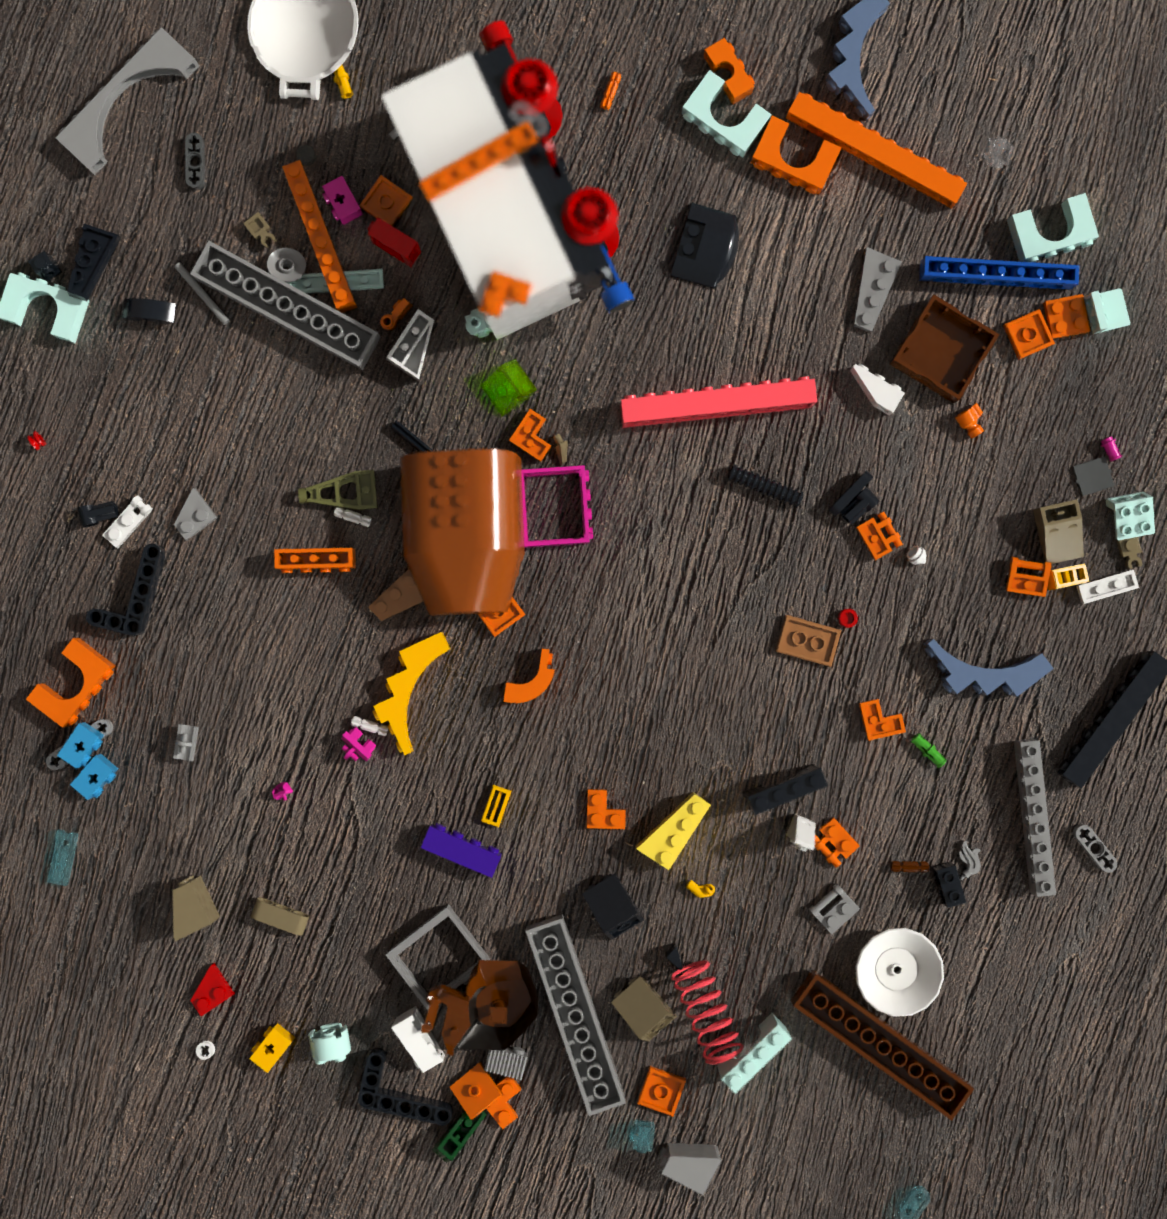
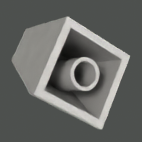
(690, 1164)

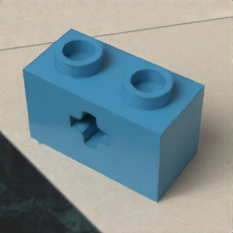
(72, 752)
(85, 783)

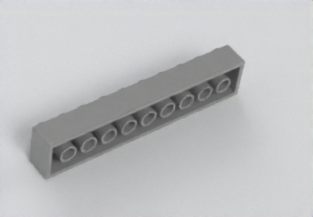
(285, 305)
(575, 1015)

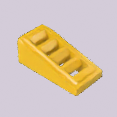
(1056, 581)

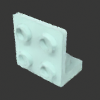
(1106, 310)
(1132, 515)

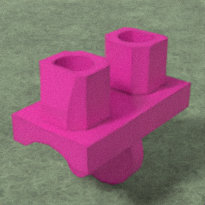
(350, 739)

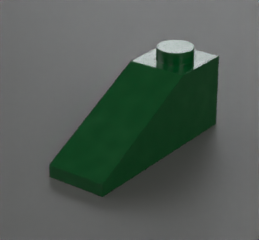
(457, 1136)

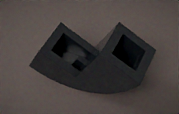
(148, 309)

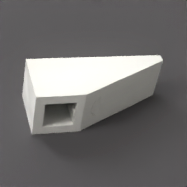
(879, 392)
(802, 833)

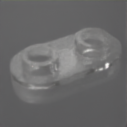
(529, 114)

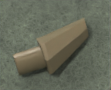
(561, 449)

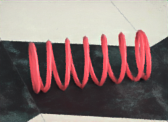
(700, 966)

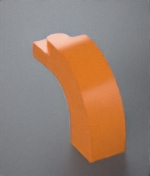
(527, 691)

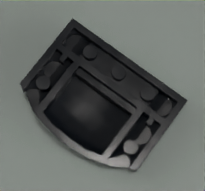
(706, 246)

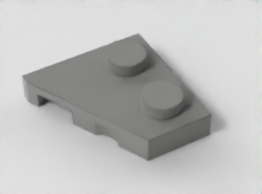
(194, 515)

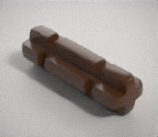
(909, 866)

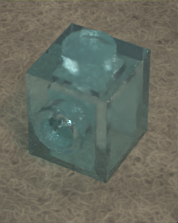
(642, 1136)

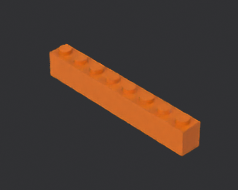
(319, 237)

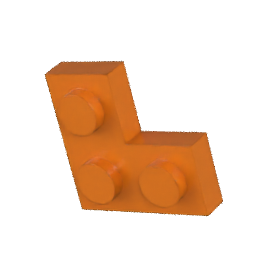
(502, 288)
(526, 438)
(878, 726)
(599, 816)
(501, 1109)

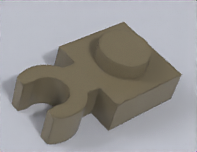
(258, 228)
(1130, 548)

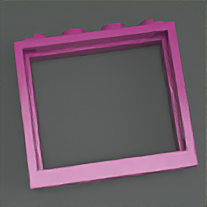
(585, 496)

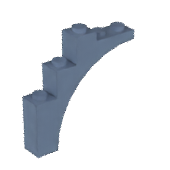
(847, 52)
(985, 680)

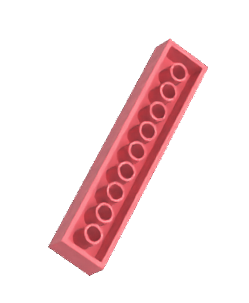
(718, 402)

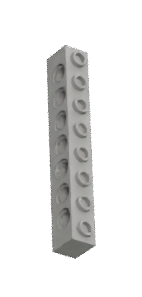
(1034, 817)

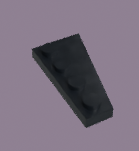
(93, 255)

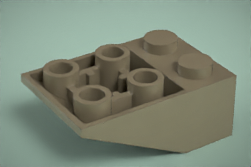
(1060, 531)

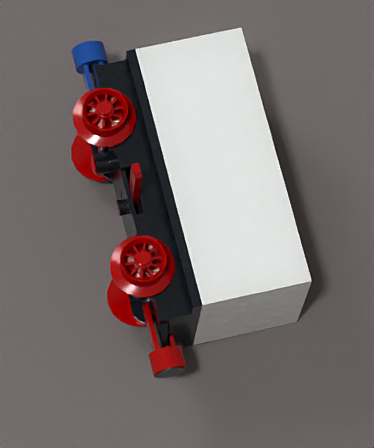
(523, 211)

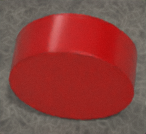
(847, 618)

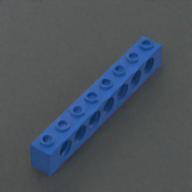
(999, 272)

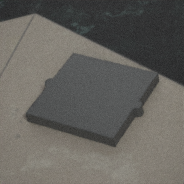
(1093, 476)

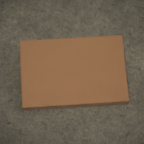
(808, 640)

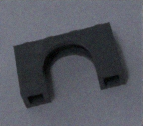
(805, 782)

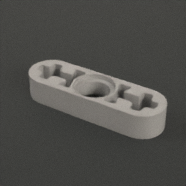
(1103, 849)

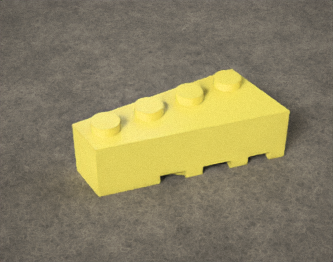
(674, 831)

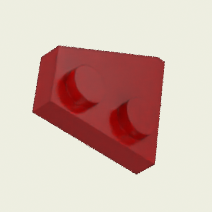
(211, 991)

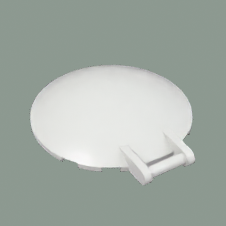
(302, 40)

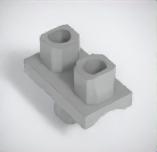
(185, 742)

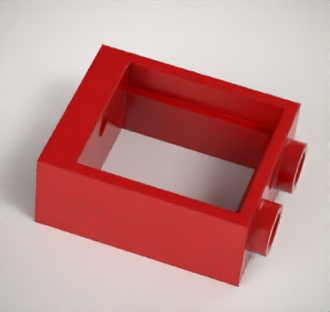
(394, 242)

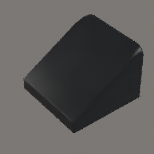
(673, 956)

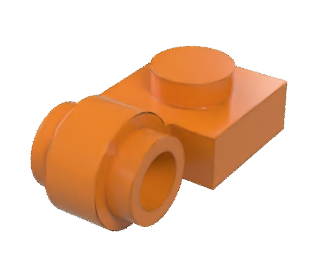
(400, 308)

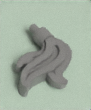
(970, 858)

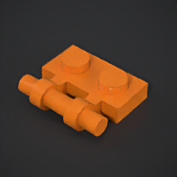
(874, 538)
(839, 838)

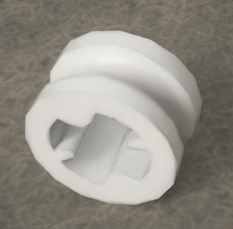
(211, 1050)

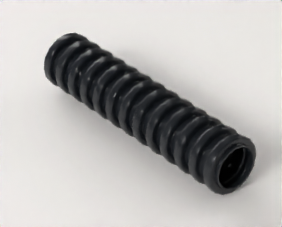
(765, 485)

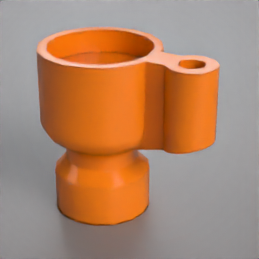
(968, 420)

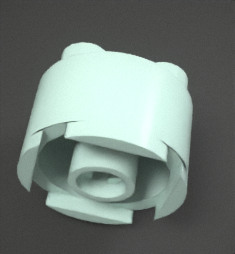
(329, 1043)

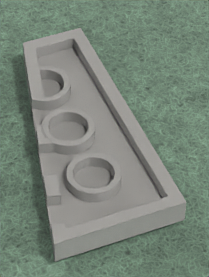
(875, 284)

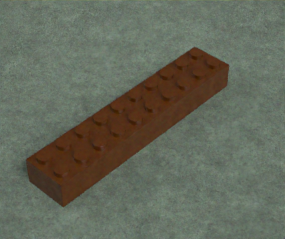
(882, 1045)

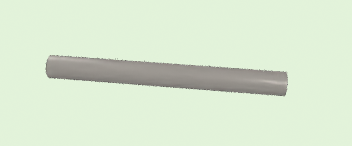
(202, 294)

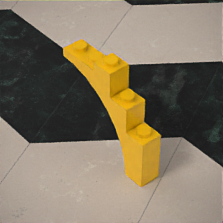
(394, 709)

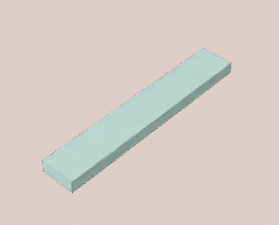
(356, 279)

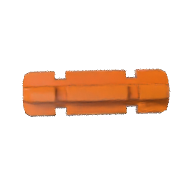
(610, 90)

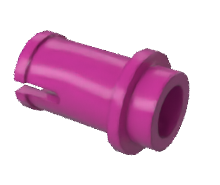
(1111, 448)

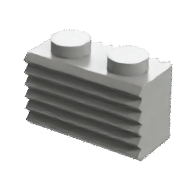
(507, 1062)

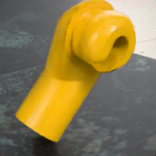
(700, 891)

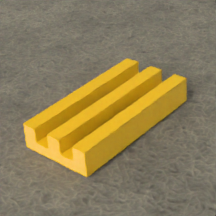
(501, 790)

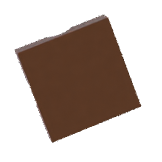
(944, 349)

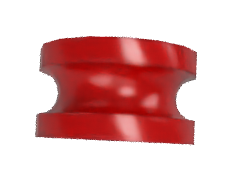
(36, 440)

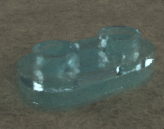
(916, 1204)

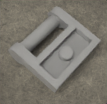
(838, 913)

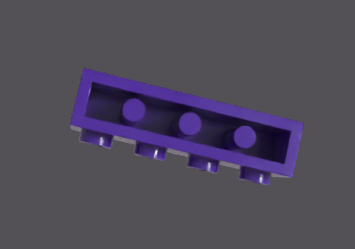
(461, 850)

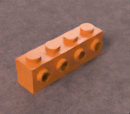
(315, 558)

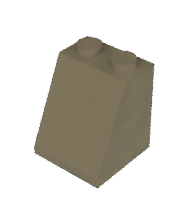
(192, 907)
(643, 1009)

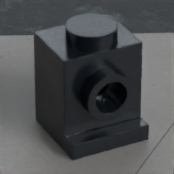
(45, 266)

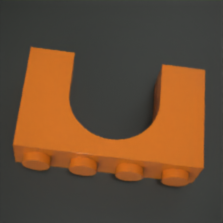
(769, 158)
(95, 671)

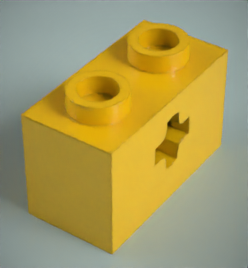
(266, 1057)

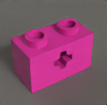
(339, 189)

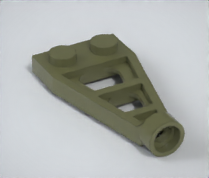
(365, 491)

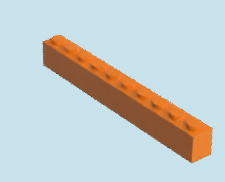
(876, 150)

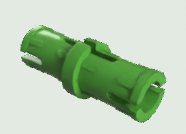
(928, 750)

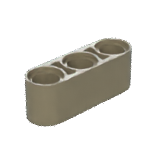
(279, 916)

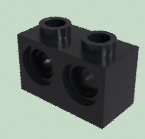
(948, 884)

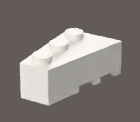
(411, 346)
(422, 1047)

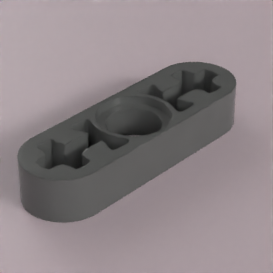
(189, 175)

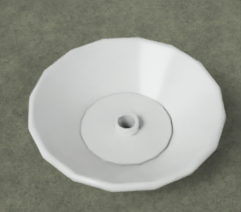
(913, 985)

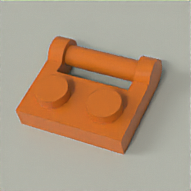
(1028, 583)

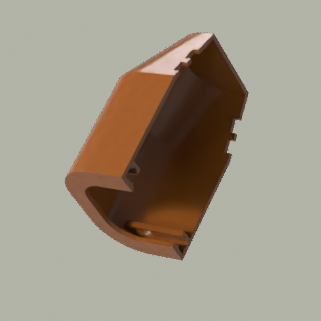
(463, 528)

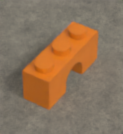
(722, 56)

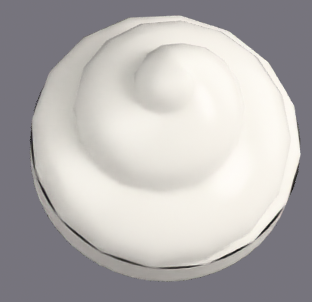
(916, 555)

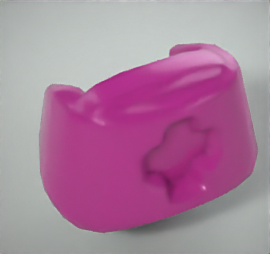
(281, 790)

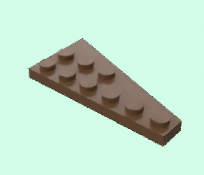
(397, 598)

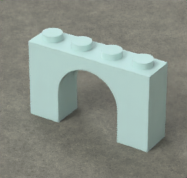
(736, 138)
(1031, 245)
(22, 290)
(740, 1070)

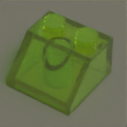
(508, 387)

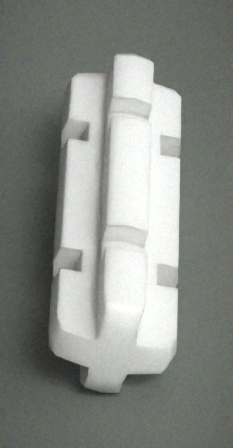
(352, 516)
(369, 726)

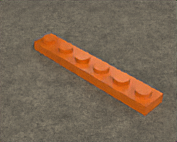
(479, 161)

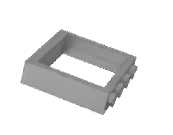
(392, 954)

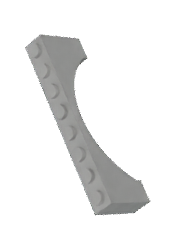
(157, 57)

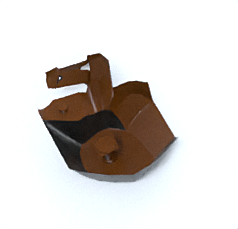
(492, 1013)

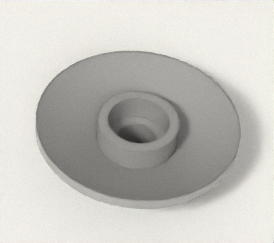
(286, 258)

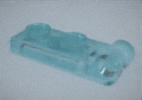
(62, 858)

